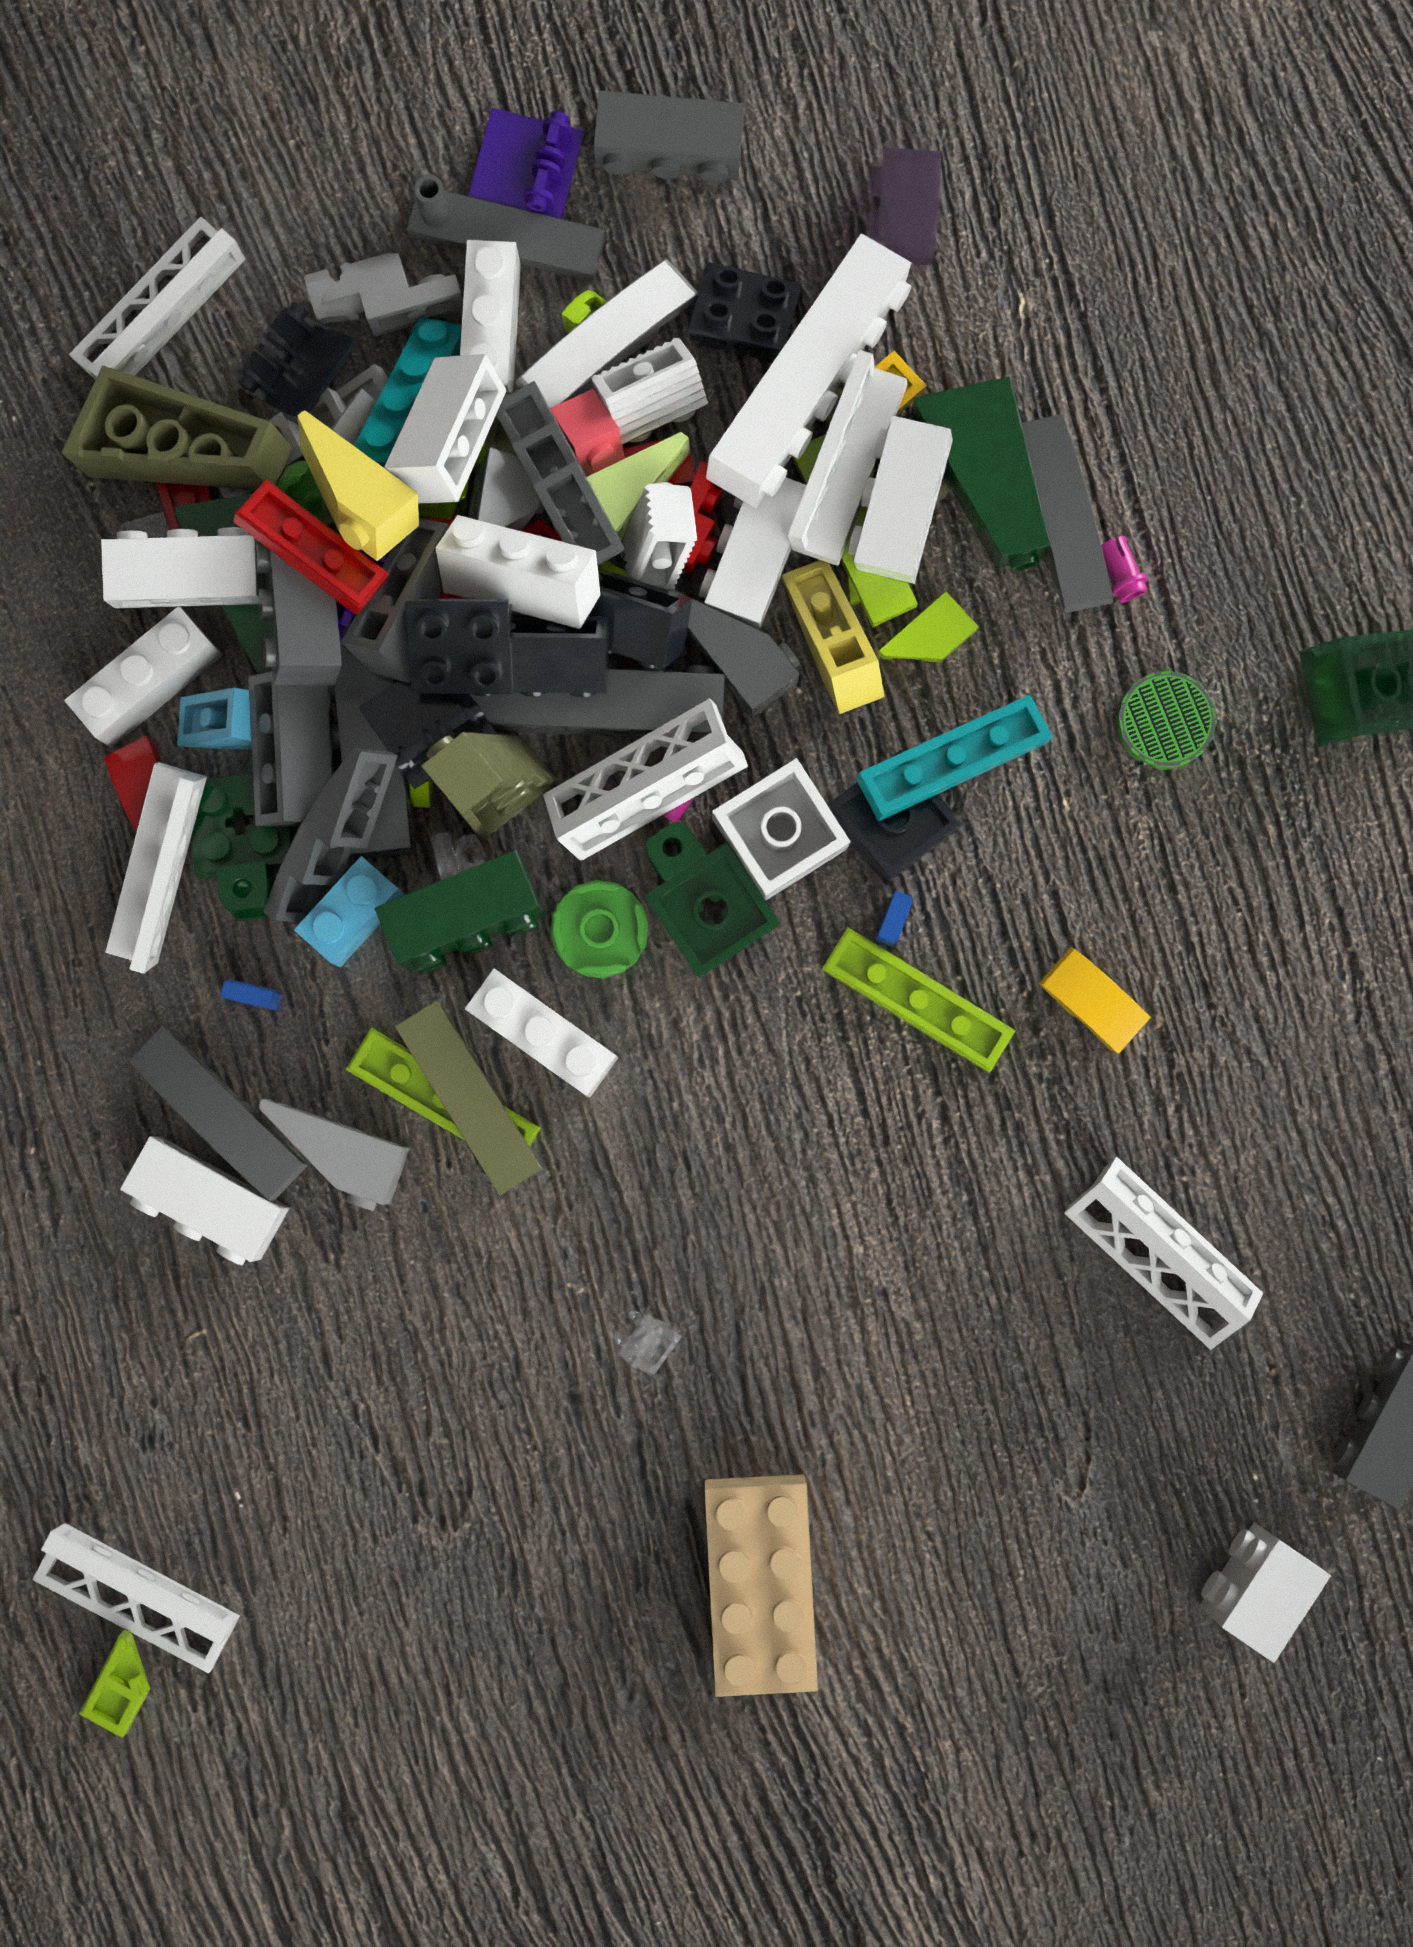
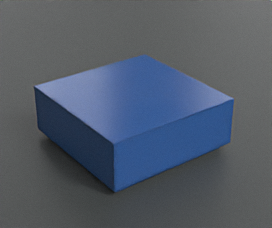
(894, 919)
(251, 994)

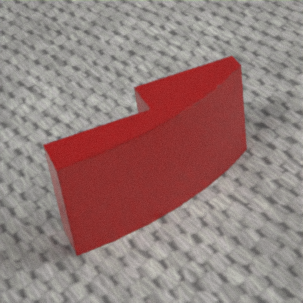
(705, 499)
(131, 773)

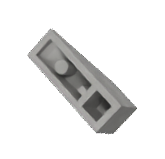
(345, 1156)

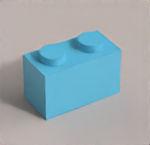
(347, 912)

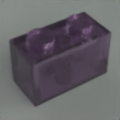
(907, 203)

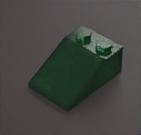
(1360, 686)

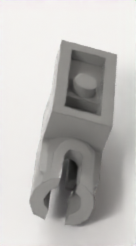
(383, 293)

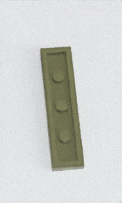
(468, 1097)

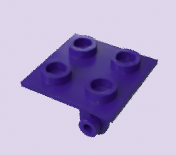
(527, 162)

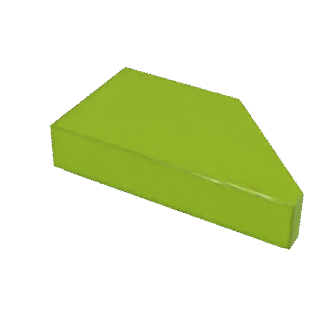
(932, 633)
(118, 1688)

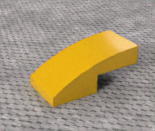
(1094, 1000)

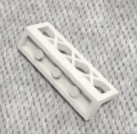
(163, 312)
(845, 461)
(644, 790)
(155, 865)
(1172, 1249)
(140, 1586)

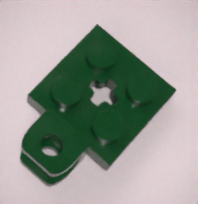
(237, 861)
(693, 878)

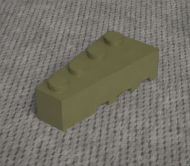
(168, 436)
(487, 777)

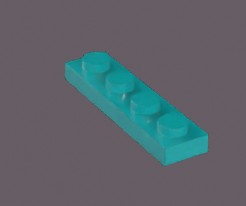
(426, 342)
(954, 757)

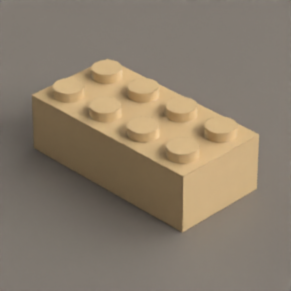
(760, 1585)

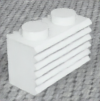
(651, 390)
(660, 535)

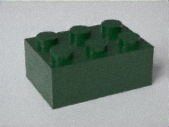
(461, 914)

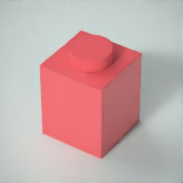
(590, 431)

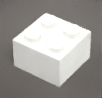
(780, 829)
(1262, 1591)

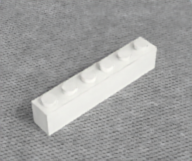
(808, 372)

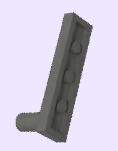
(540, 239)

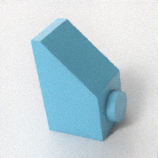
(216, 720)

